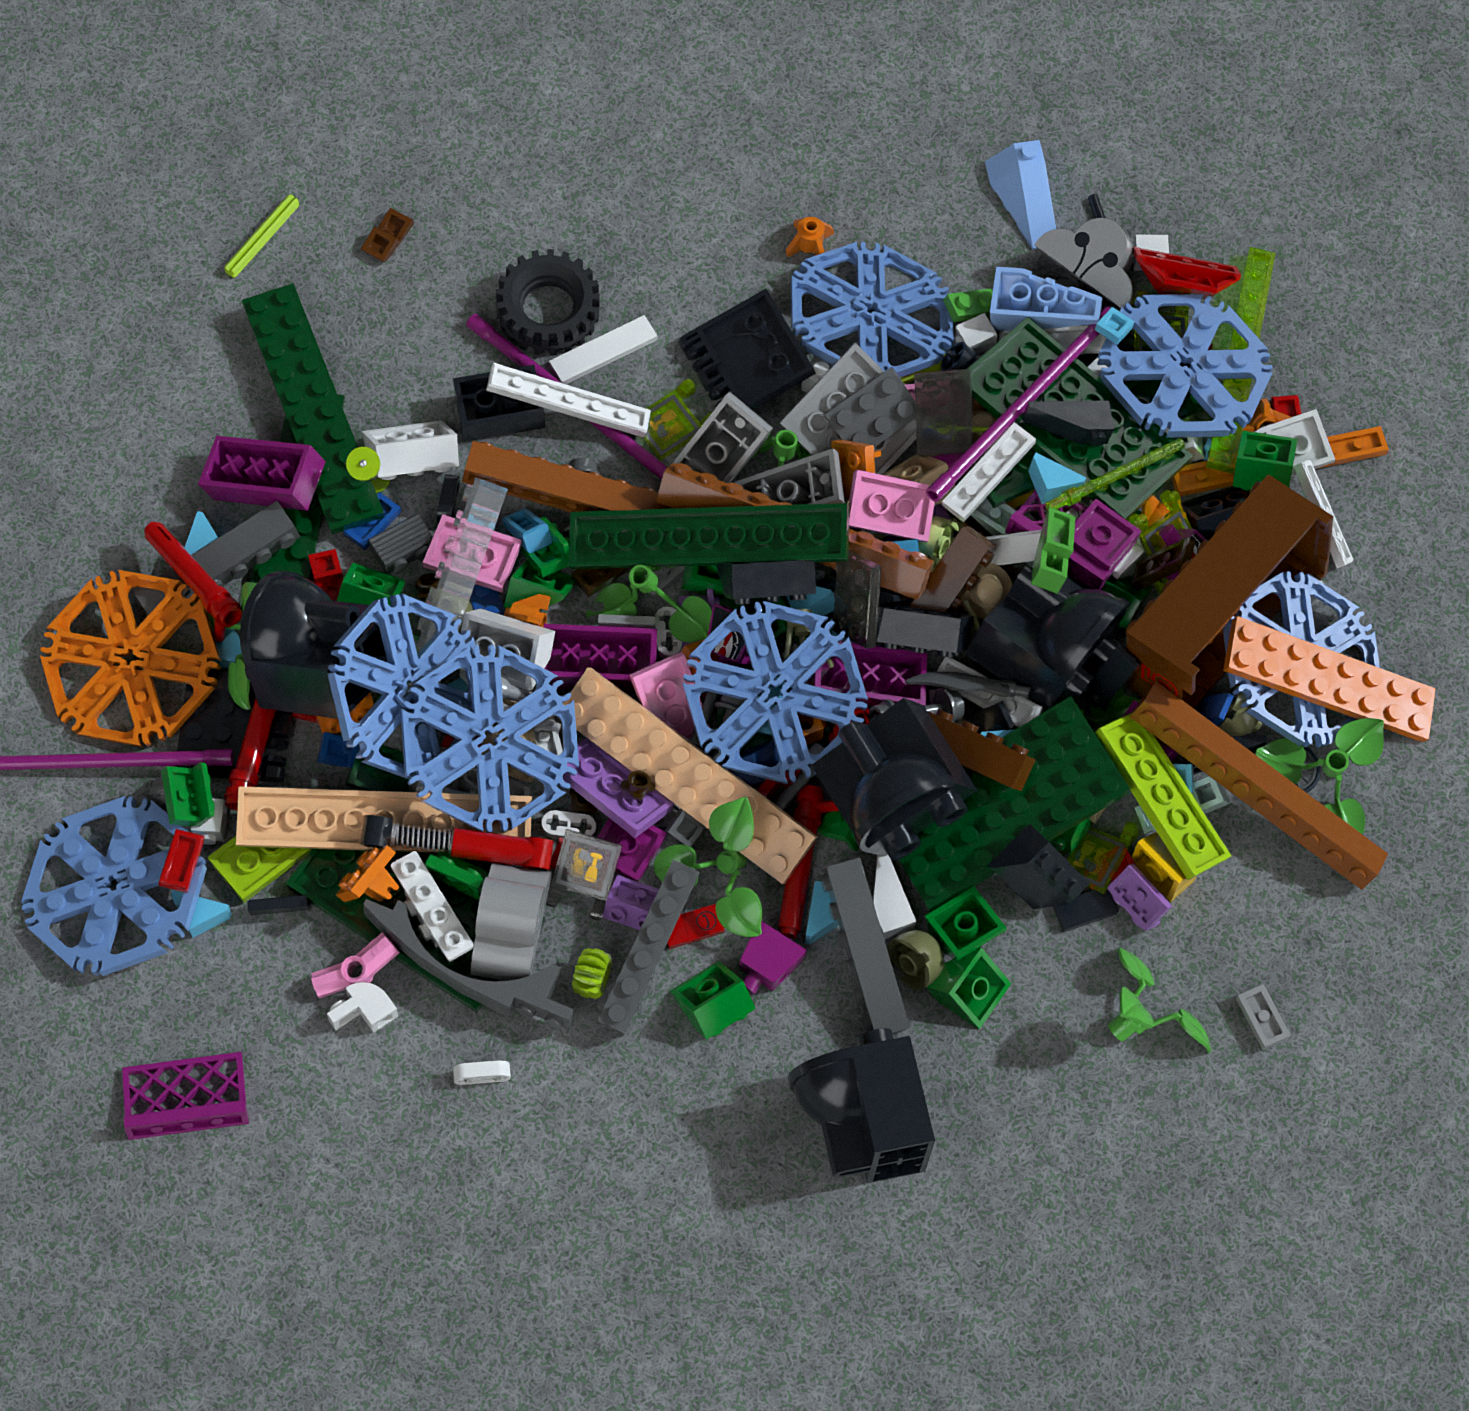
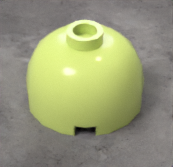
(939, 539)

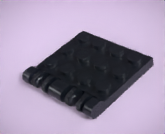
(748, 353)
(223, 724)

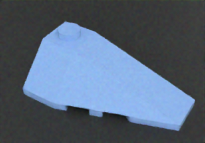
(1023, 186)
(1048, 304)

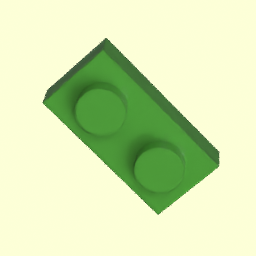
(968, 304)

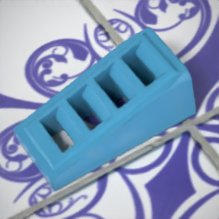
(529, 529)

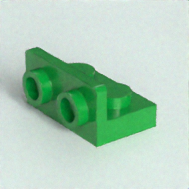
(457, 874)

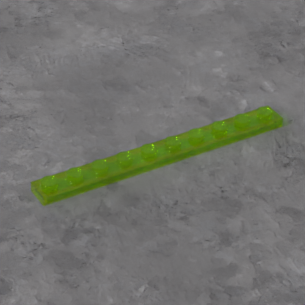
(1251, 310)

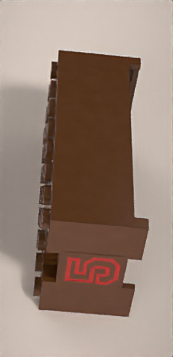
(1182, 630)

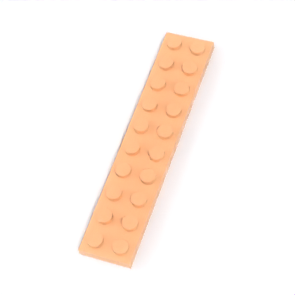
(684, 771)
(336, 816)

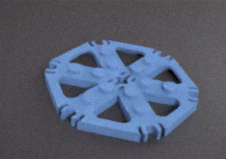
(869, 294)
(1198, 379)
(1299, 623)
(766, 666)
(386, 677)
(487, 710)
(94, 893)

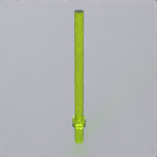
(1073, 495)

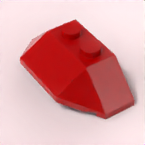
(1185, 275)

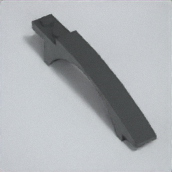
(529, 994)

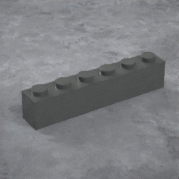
(235, 551)
(865, 946)
(648, 947)

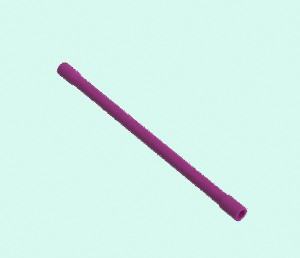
(488, 333)
(947, 479)
(211, 757)

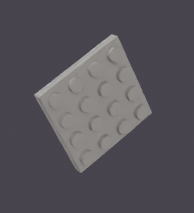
(843, 378)

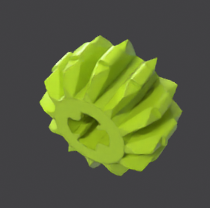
(592, 973)

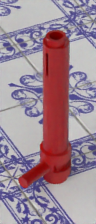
(214, 597)
(250, 754)
(809, 813)

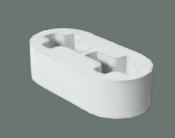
(662, 633)
(568, 819)
(481, 1072)

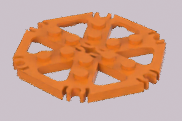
(124, 633)

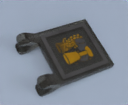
(585, 867)

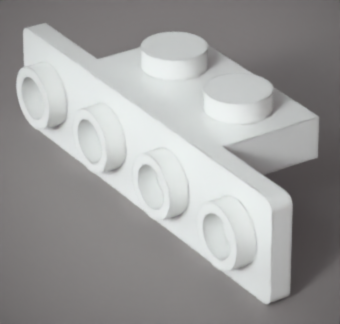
(431, 907)

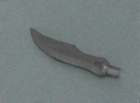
(968, 682)

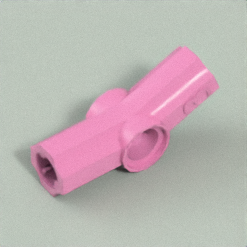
(339, 976)

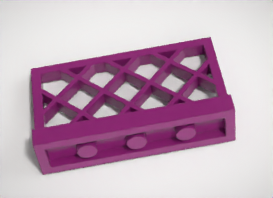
(1079, 566)
(192, 1117)

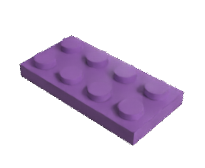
(599, 783)

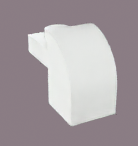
(365, 1000)

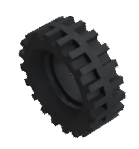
(541, 272)

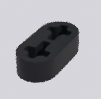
(448, 496)

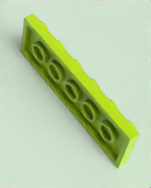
(1163, 796)

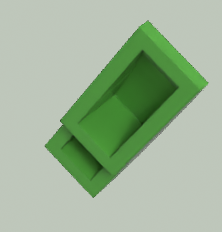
(1053, 550)

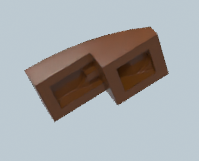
(388, 235)

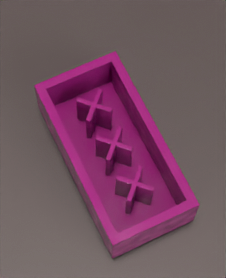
(261, 472)
(607, 650)
(882, 674)

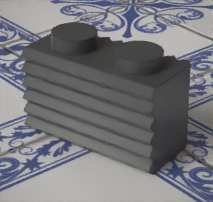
(401, 544)

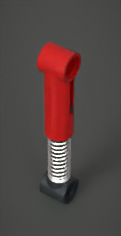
(461, 843)

